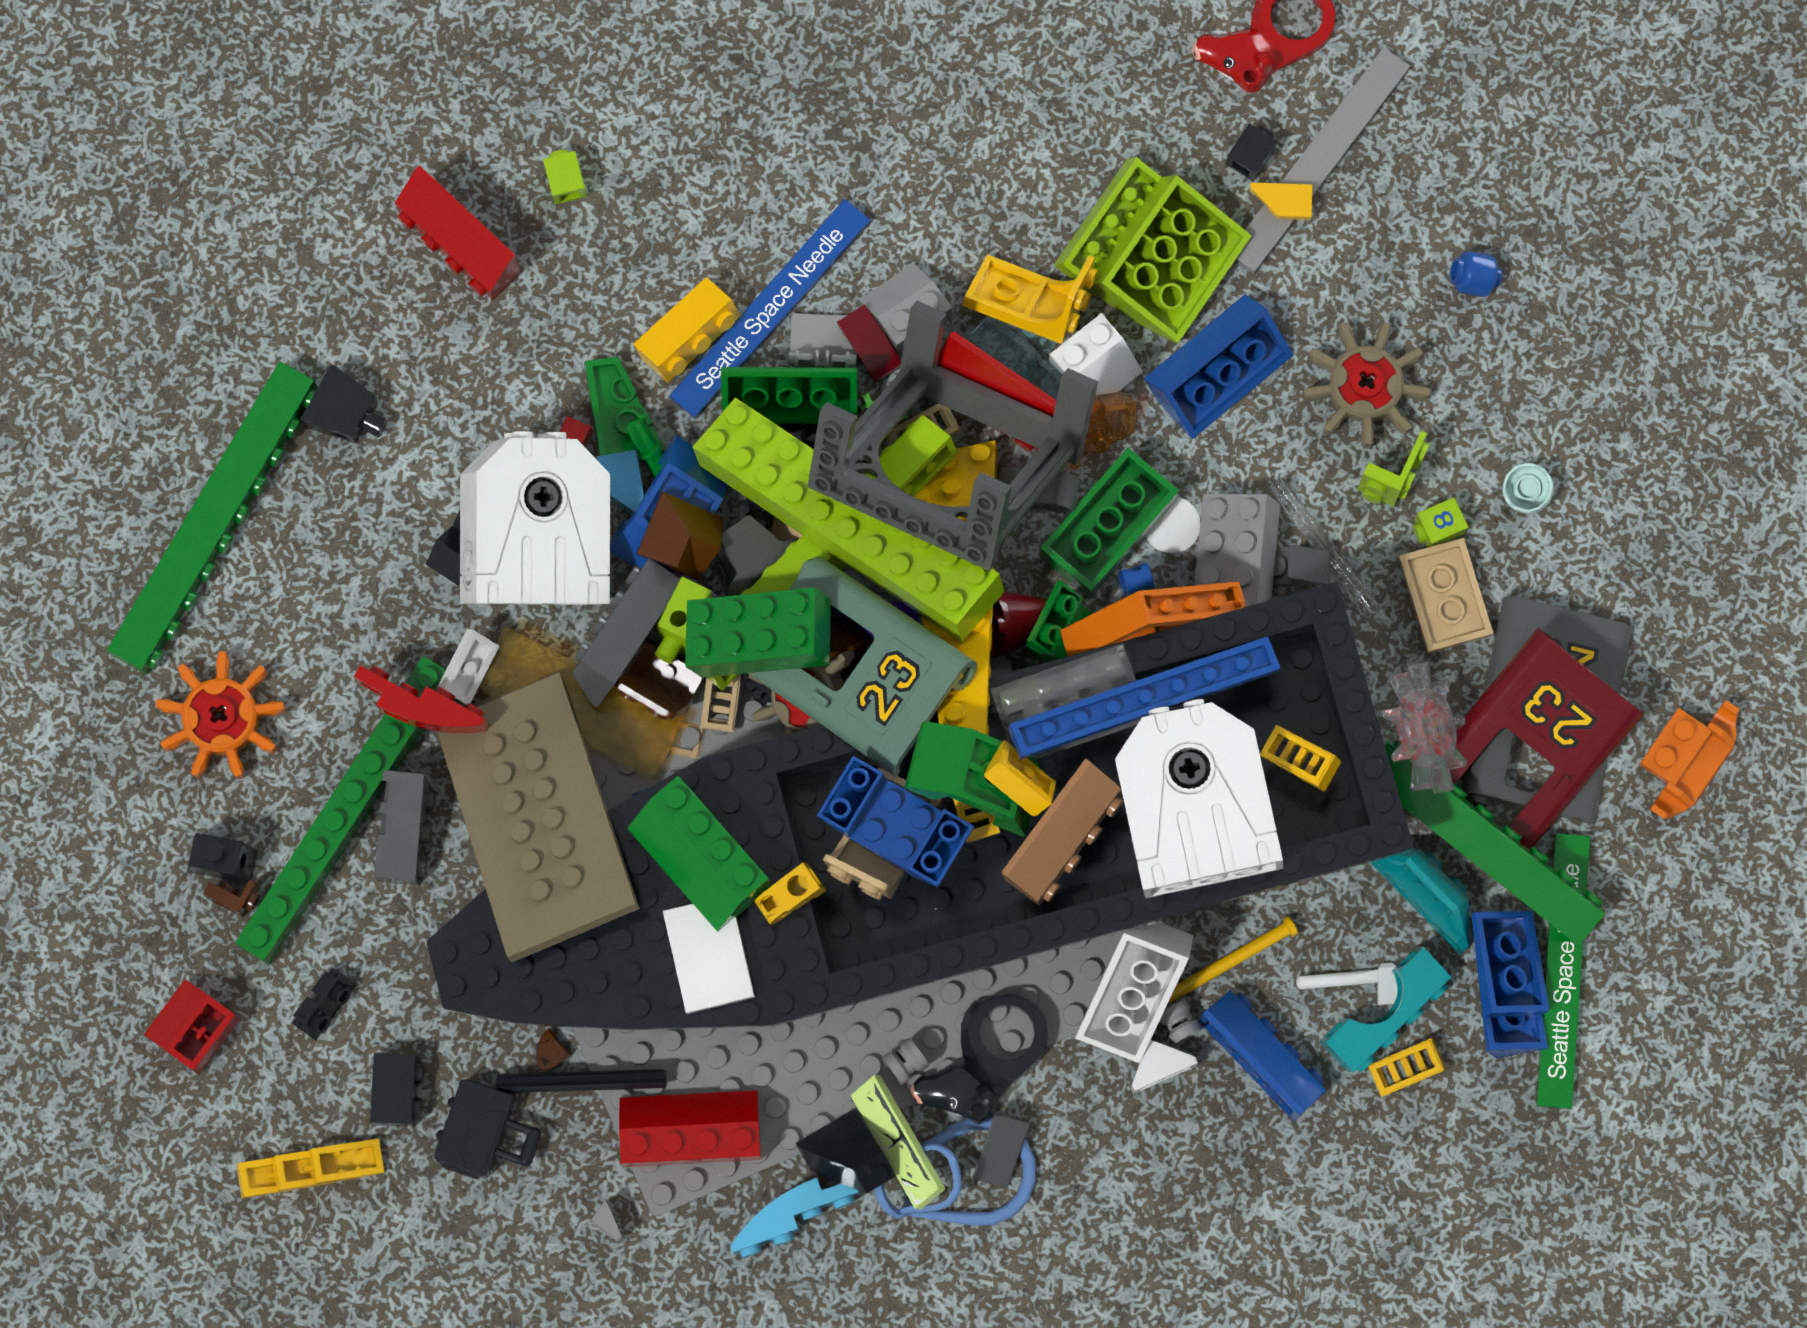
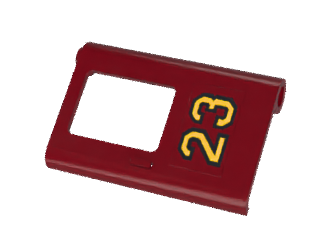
(1557, 712)

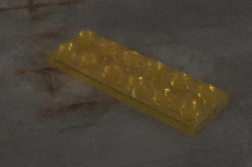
(614, 728)

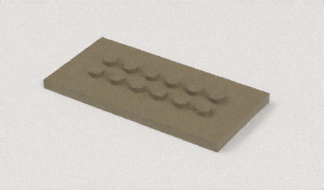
(538, 820)

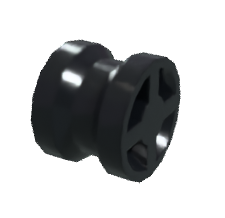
(763, 517)

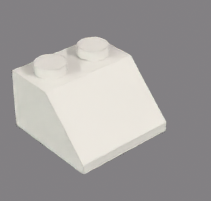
(1098, 354)

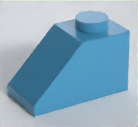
(625, 479)

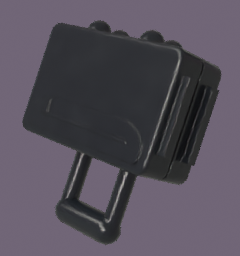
(477, 1129)

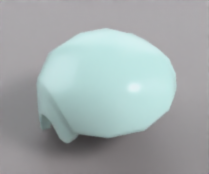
(1528, 488)

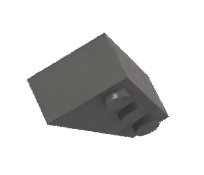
(403, 828)

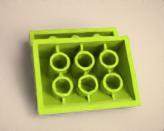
(1154, 249)

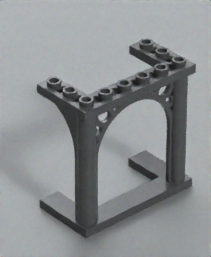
(994, 505)

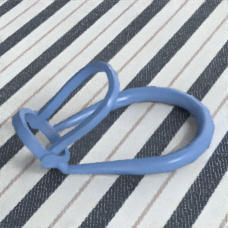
(966, 1218)

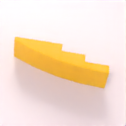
(310, 1168)

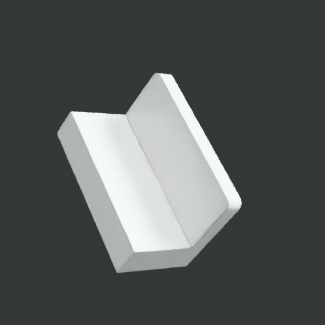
(468, 666)

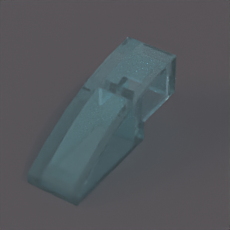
(1016, 354)

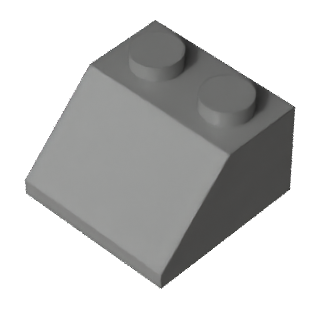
(893, 300)

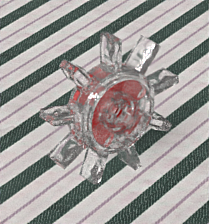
(1425, 728)

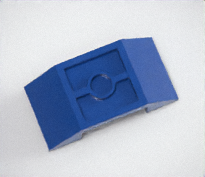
(678, 477)
(894, 823)

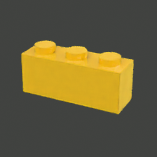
(687, 330)

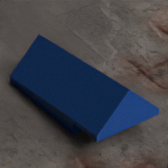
(1510, 982)

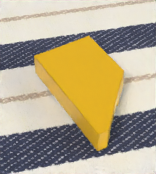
(1285, 200)

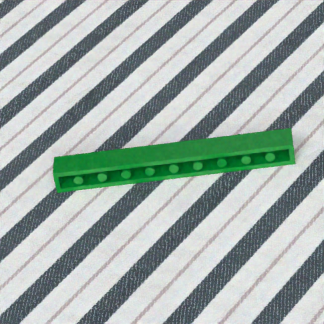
(212, 519)
(333, 827)

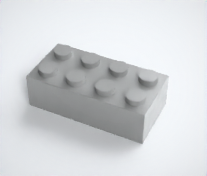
(1239, 543)

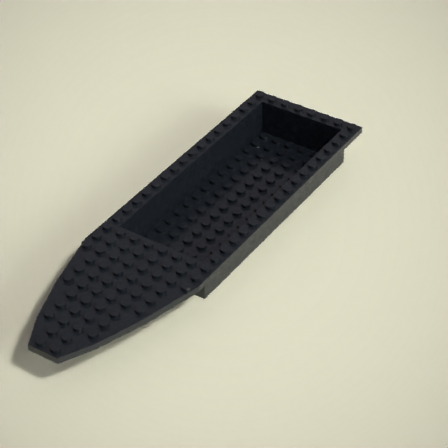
(864, 948)

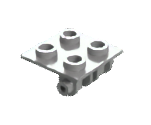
(819, 343)

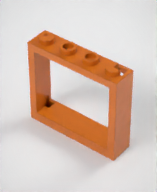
(1149, 609)

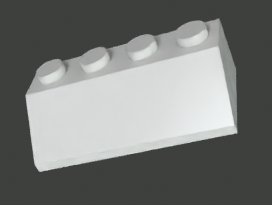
(1135, 989)

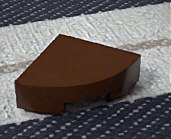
(550, 1052)

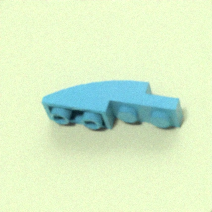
(777, 1219)

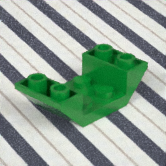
(1060, 611)
(953, 764)

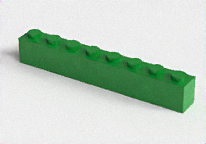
(1500, 854)

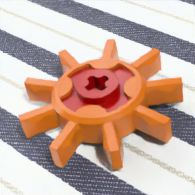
(216, 736)

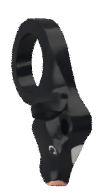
(979, 1079)

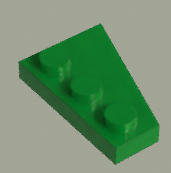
(613, 406)

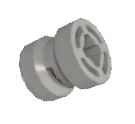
(1176, 1014)
(905, 1061)

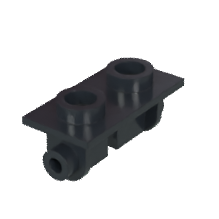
(334, 992)

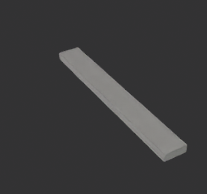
(1326, 150)

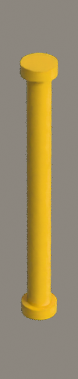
(1234, 958)

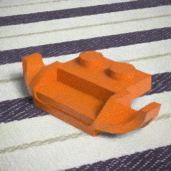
(1689, 757)

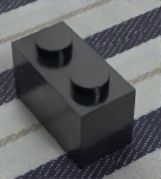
(395, 1090)

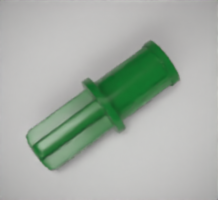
(647, 446)

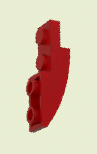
(430, 711)

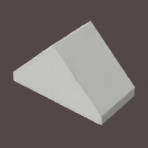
(1160, 1064)

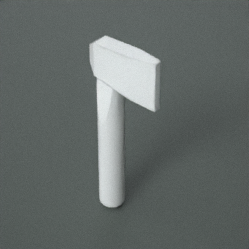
(1382, 976)

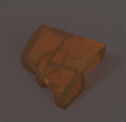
(1111, 420)

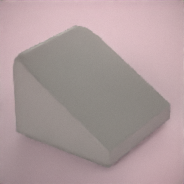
(606, 1222)

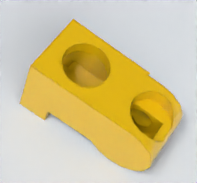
(789, 893)

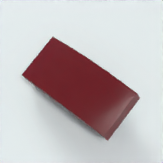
(869, 343)

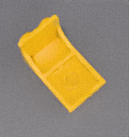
(1030, 299)

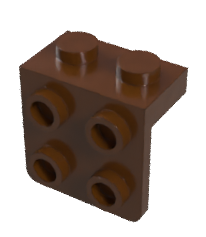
(659, 685)

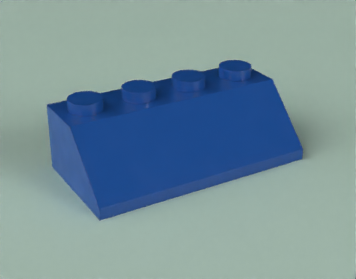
(1219, 365)
(1262, 1055)

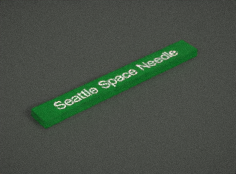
(1562, 987)

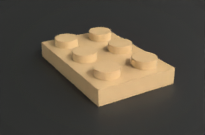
(1445, 595)

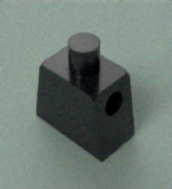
(343, 408)
(221, 858)

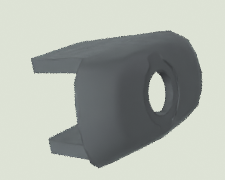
(747, 552)

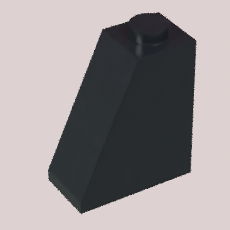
(847, 1154)

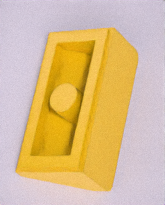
(1020, 779)

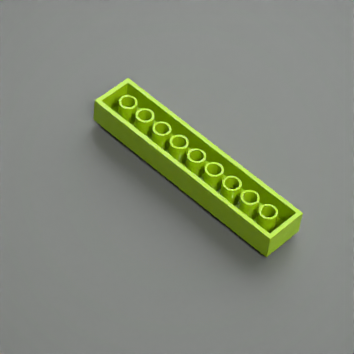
(774, 473)

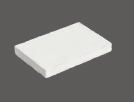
(707, 962)

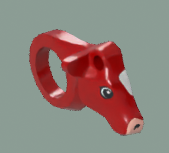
(1258, 52)

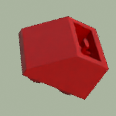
(192, 1026)

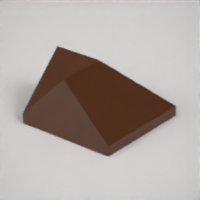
(681, 536)

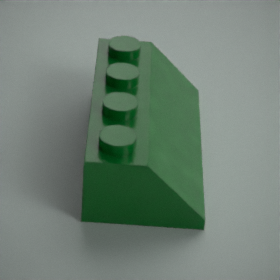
(790, 393)
(698, 854)

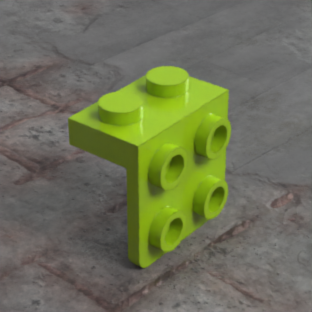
(1386, 486)

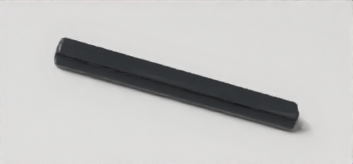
(582, 1081)

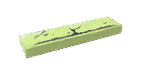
(897, 1142)

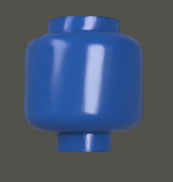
(1475, 274)

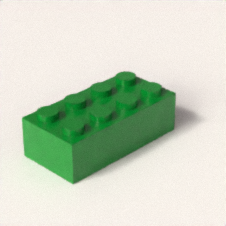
(1108, 523)
(758, 632)

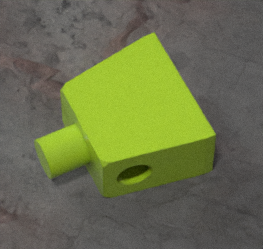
(673, 619)

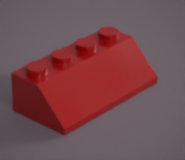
(456, 234)
(976, 365)
(689, 1128)

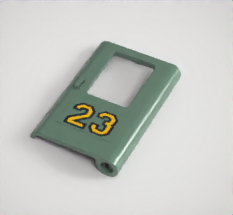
(892, 686)

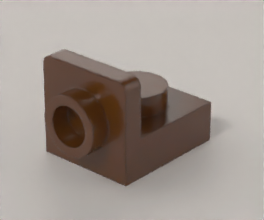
(226, 897)

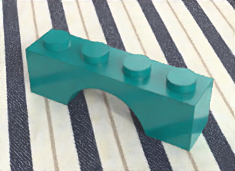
(1417, 981)

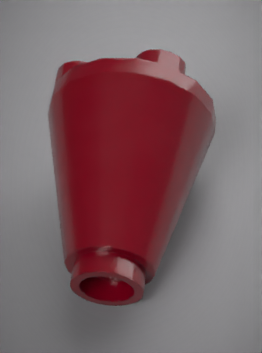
(1013, 621)

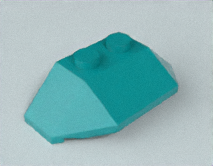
(1430, 893)

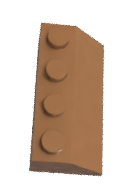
(1062, 833)

